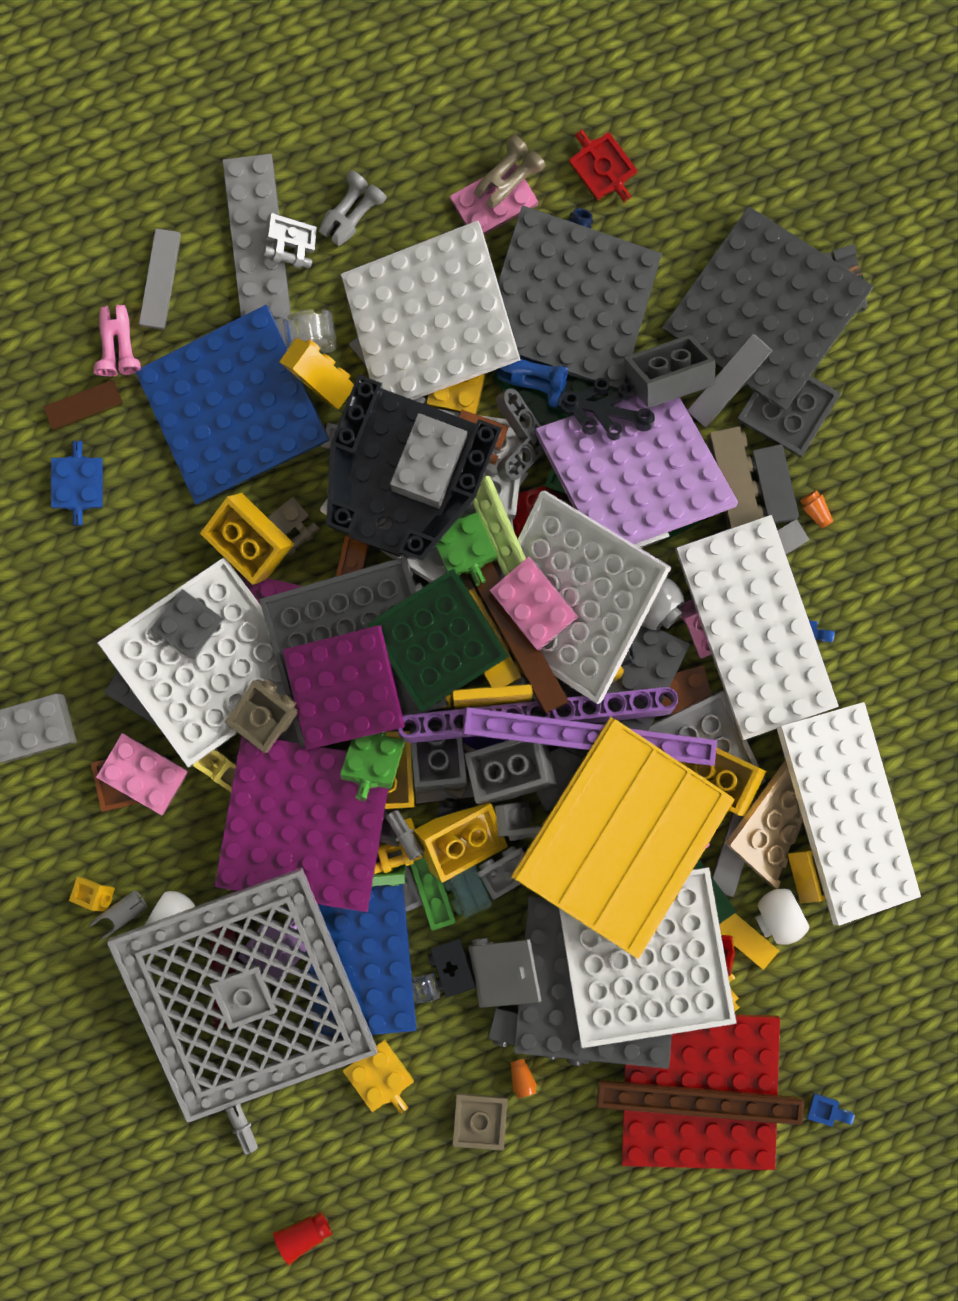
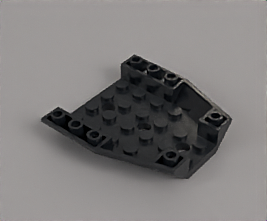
(365, 460)

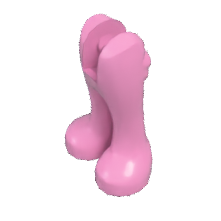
(108, 329)

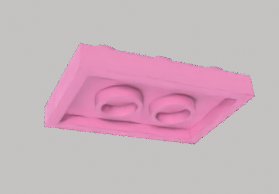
(473, 209)
(534, 603)
(142, 774)

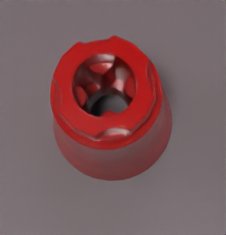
(301, 1237)

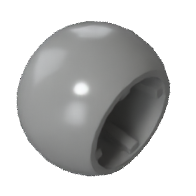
(665, 607)

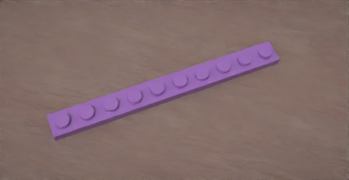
(577, 734)

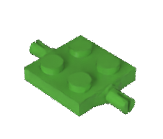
(467, 548)
(372, 762)

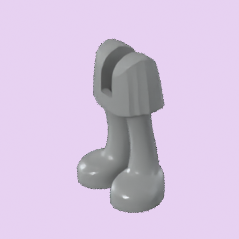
(332, 218)

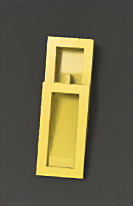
(218, 768)

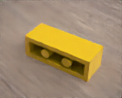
(318, 372)

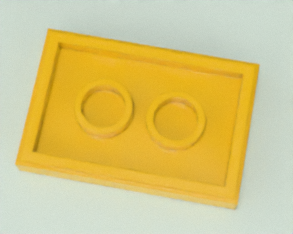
(491, 696)

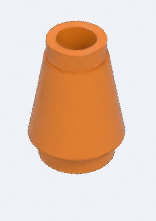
(816, 508)
(522, 1079)

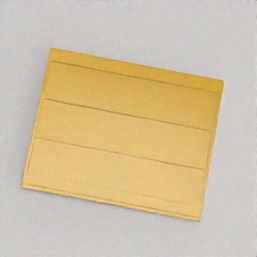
(623, 838)

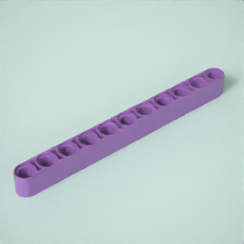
(574, 705)

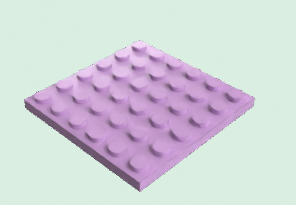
(643, 479)

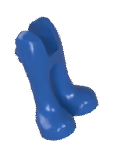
(536, 376)

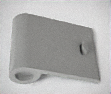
(504, 972)

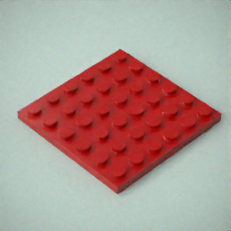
(715, 1058)

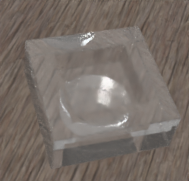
(425, 988)

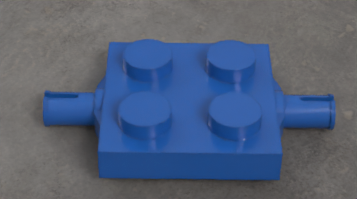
(77, 483)

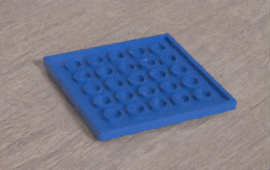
(231, 405)

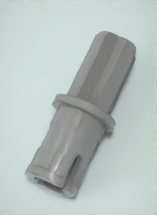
(404, 835)
(242, 1129)

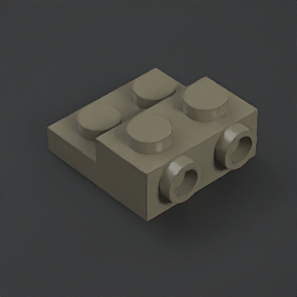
(262, 714)

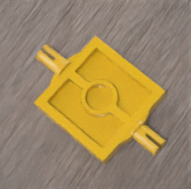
(380, 1078)

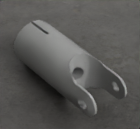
(122, 912)

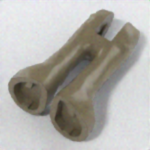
(516, 151)

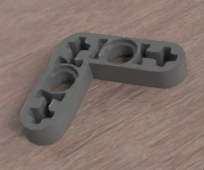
(526, 436)

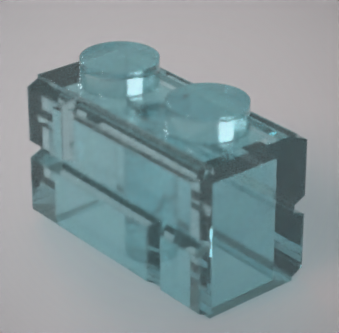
(469, 892)

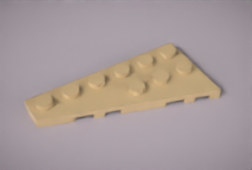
(769, 828)

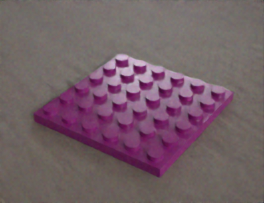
(297, 814)

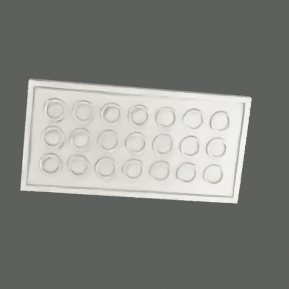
(756, 627)
(848, 813)

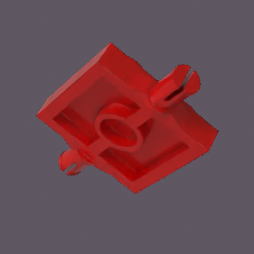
(602, 166)

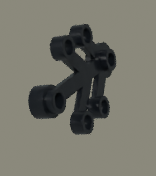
(603, 409)

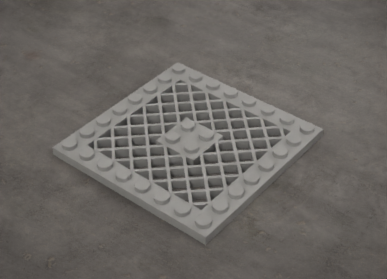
(243, 995)

